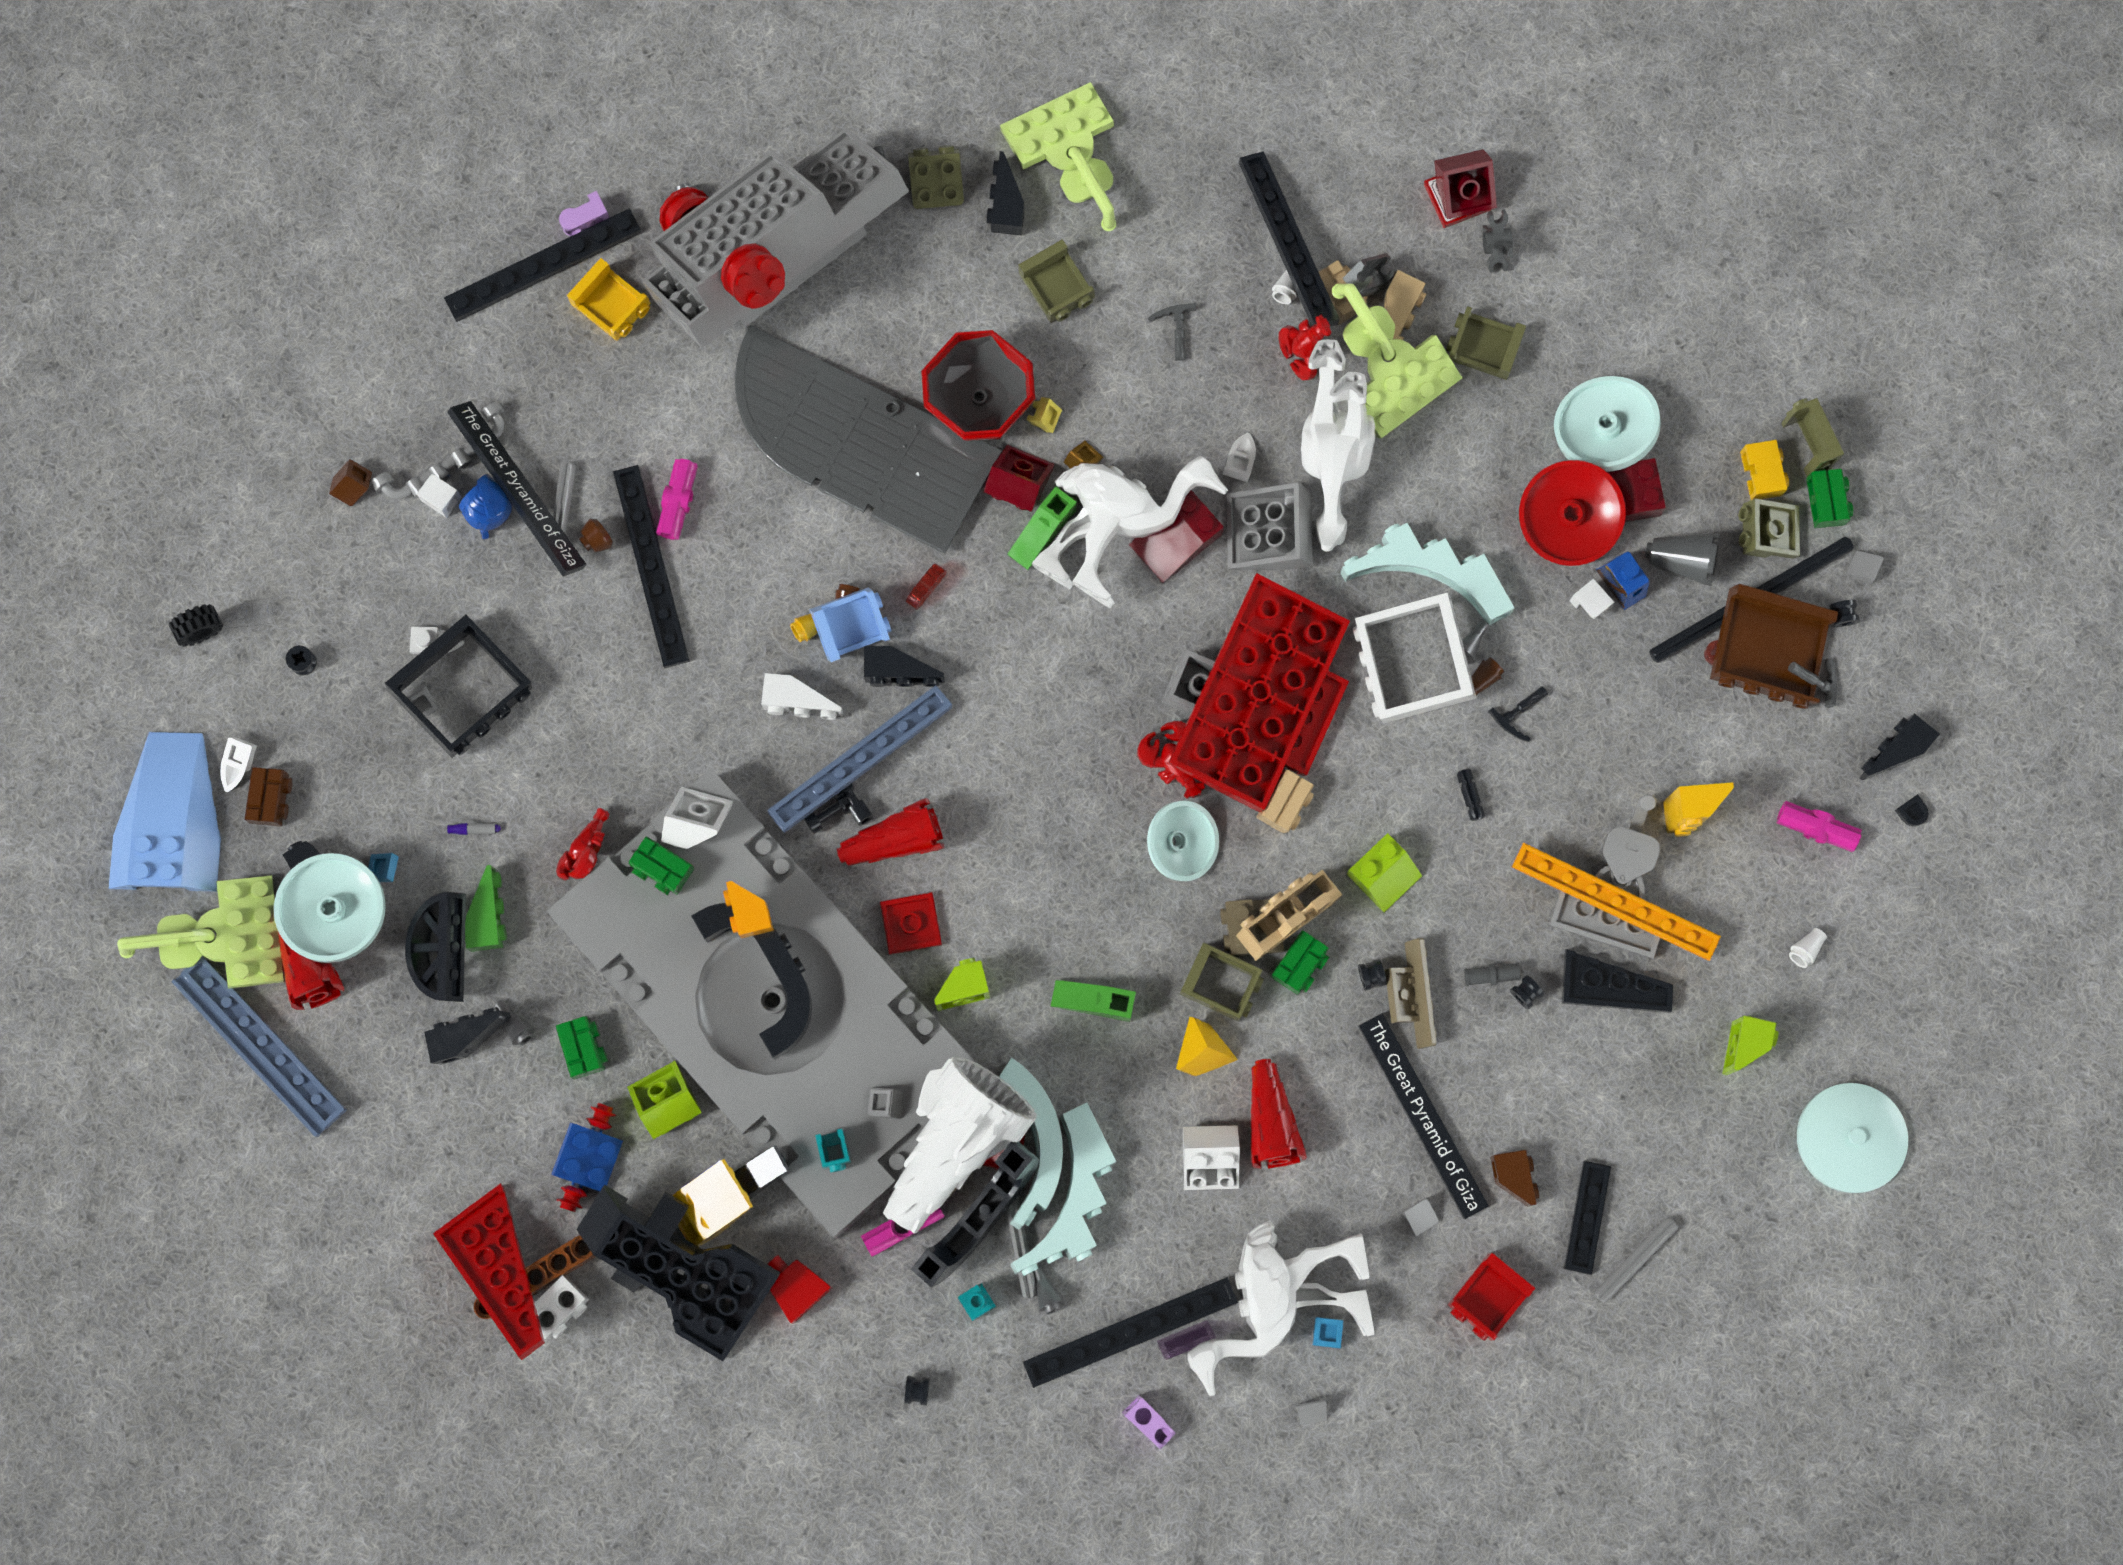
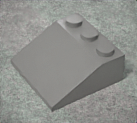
(1270, 528)

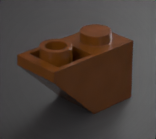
(1513, 1175)

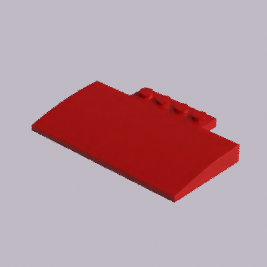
(1265, 696)

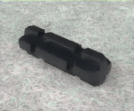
(1470, 794)

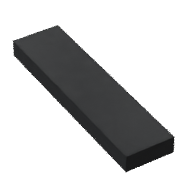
(1587, 1217)

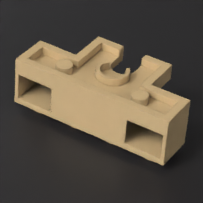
(1287, 913)

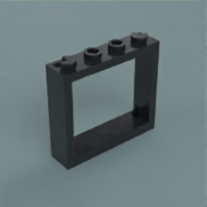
(436, 651)

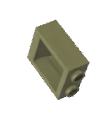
(1254, 985)

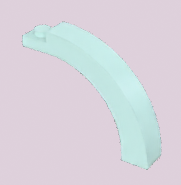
(1047, 1142)

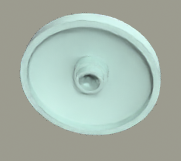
(1607, 422)
(329, 908)
(1852, 1138)

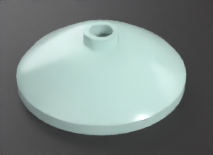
(1195, 840)

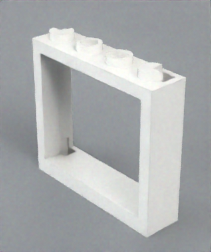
(1373, 681)

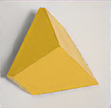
(1202, 1049)

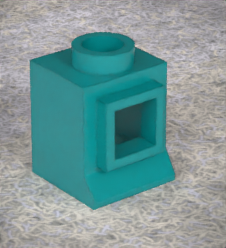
(829, 1140)
(976, 1301)

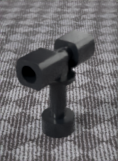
(846, 802)

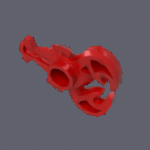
(1301, 344)
(1148, 757)
(583, 849)

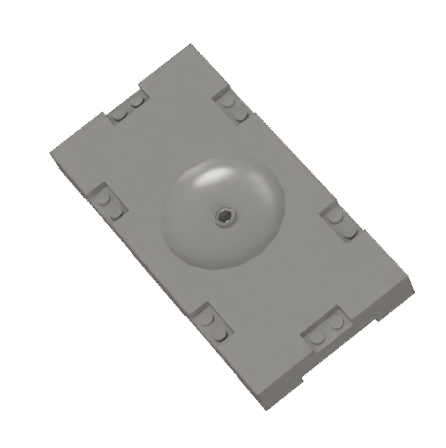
(713, 999)

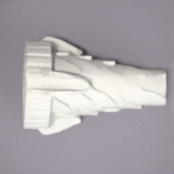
(970, 1120)

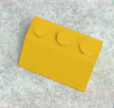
(1692, 806)

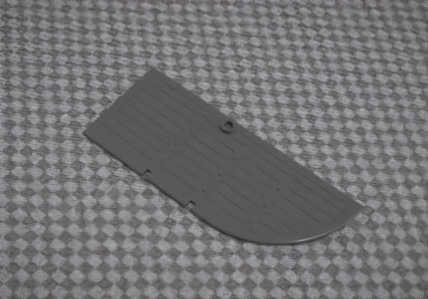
(858, 441)

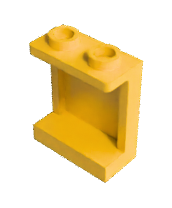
(608, 300)

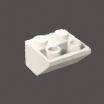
(1211, 1157)

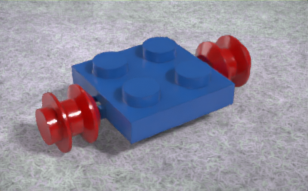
(586, 1157)

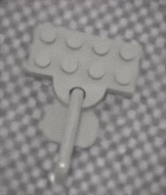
(1628, 857)

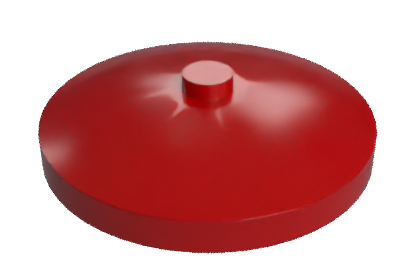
(1572, 512)

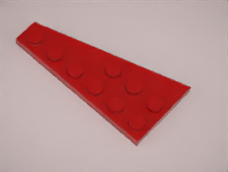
(490, 1260)

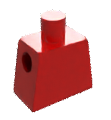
(796, 1288)

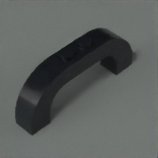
(793, 1025)
(1014, 1172)

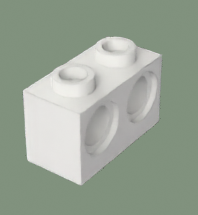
(552, 1302)

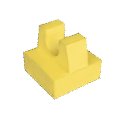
(1046, 414)

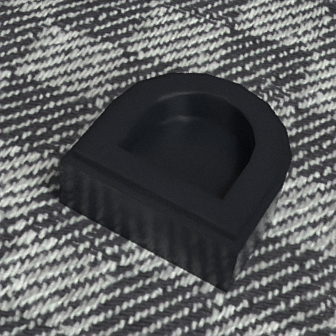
(1913, 812)

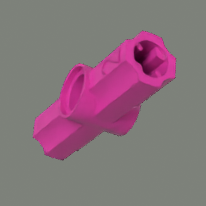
(676, 499)
(1819, 826)
(886, 1235)

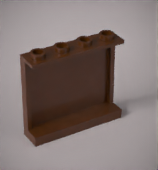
(1763, 637)

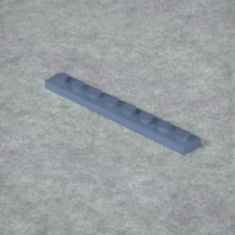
(859, 759)

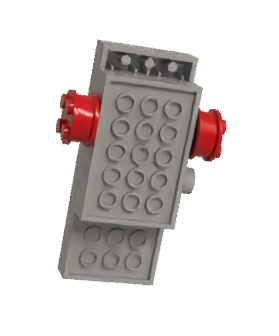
(765, 233)

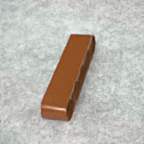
(548, 1269)

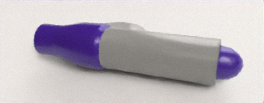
(472, 827)

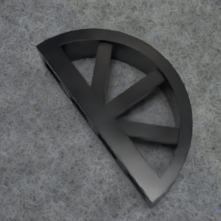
(450, 930)

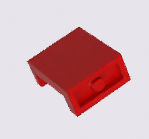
(1490, 1297)

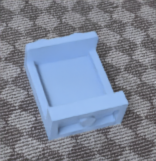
(850, 623)

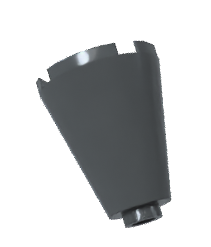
(1686, 555)

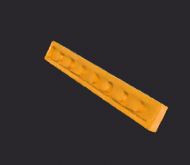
(1616, 901)

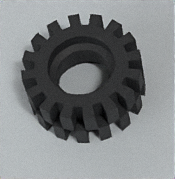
(195, 625)

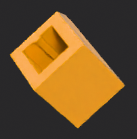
(749, 911)

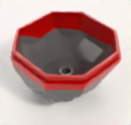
(975, 366)

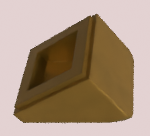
(1082, 454)

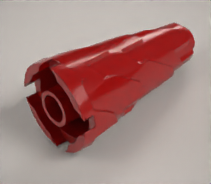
(899, 835)
(308, 979)
(1272, 1120)

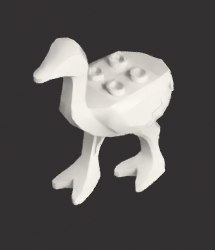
(1336, 437)
(1119, 508)
(1273, 1293)

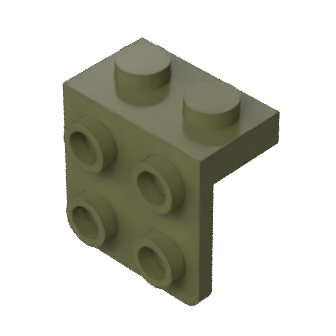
(936, 177)

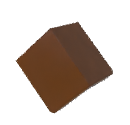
(350, 482)

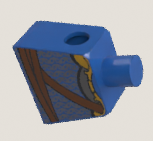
(1625, 578)

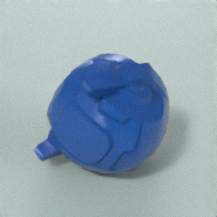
(485, 506)

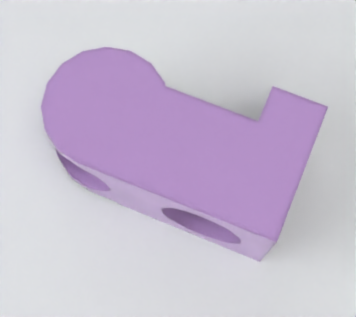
(584, 216)
(1148, 1422)

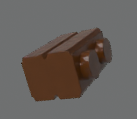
(268, 797)

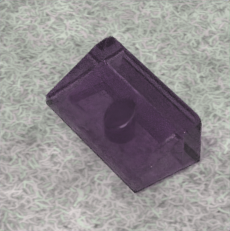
(1185, 1340)

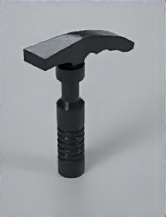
(1521, 707)

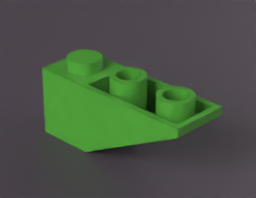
(1043, 527)
(483, 919)
(1093, 999)

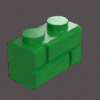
(1829, 498)
(661, 866)
(1300, 962)
(581, 1047)

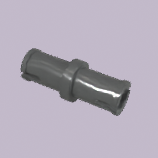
(1492, 974)

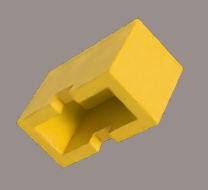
(1766, 470)

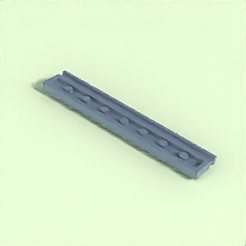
(259, 1046)

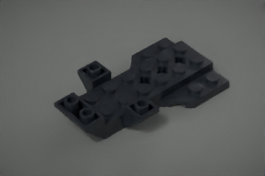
(651, 1254)

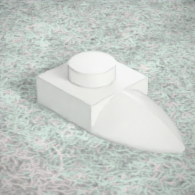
(1241, 458)
(423, 636)
(236, 761)

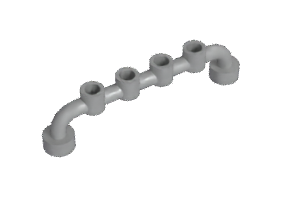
(459, 457)

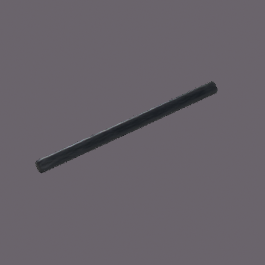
(1774, 586)

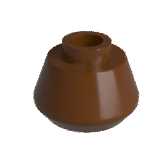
(595, 536)

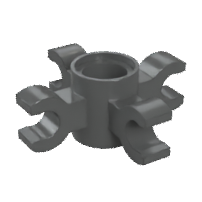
(1497, 241)

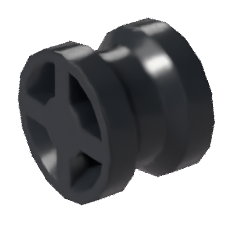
(1846, 613)
(305, 664)
(1372, 975)
(1527, 992)
(916, 1390)

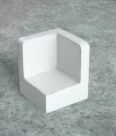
(439, 495)
(1592, 599)

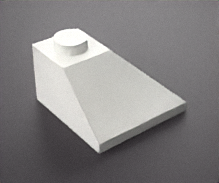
(693, 818)

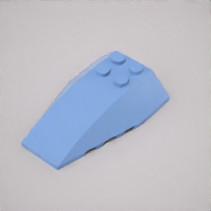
(168, 819)

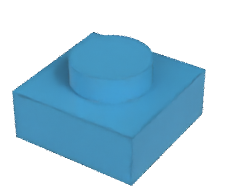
(383, 866)
(1327, 1332)

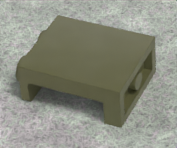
(1056, 282)
(1485, 344)
(1817, 434)

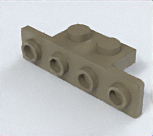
(1410, 994)

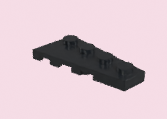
(1609, 986)

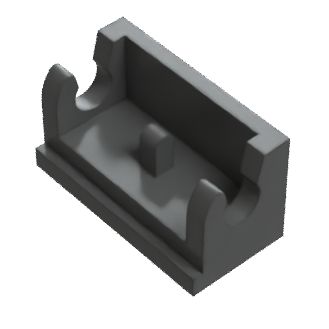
(1369, 275)

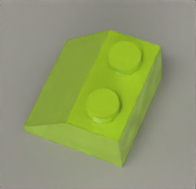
(1385, 872)
(963, 986)
(1748, 1041)
(664, 1100)

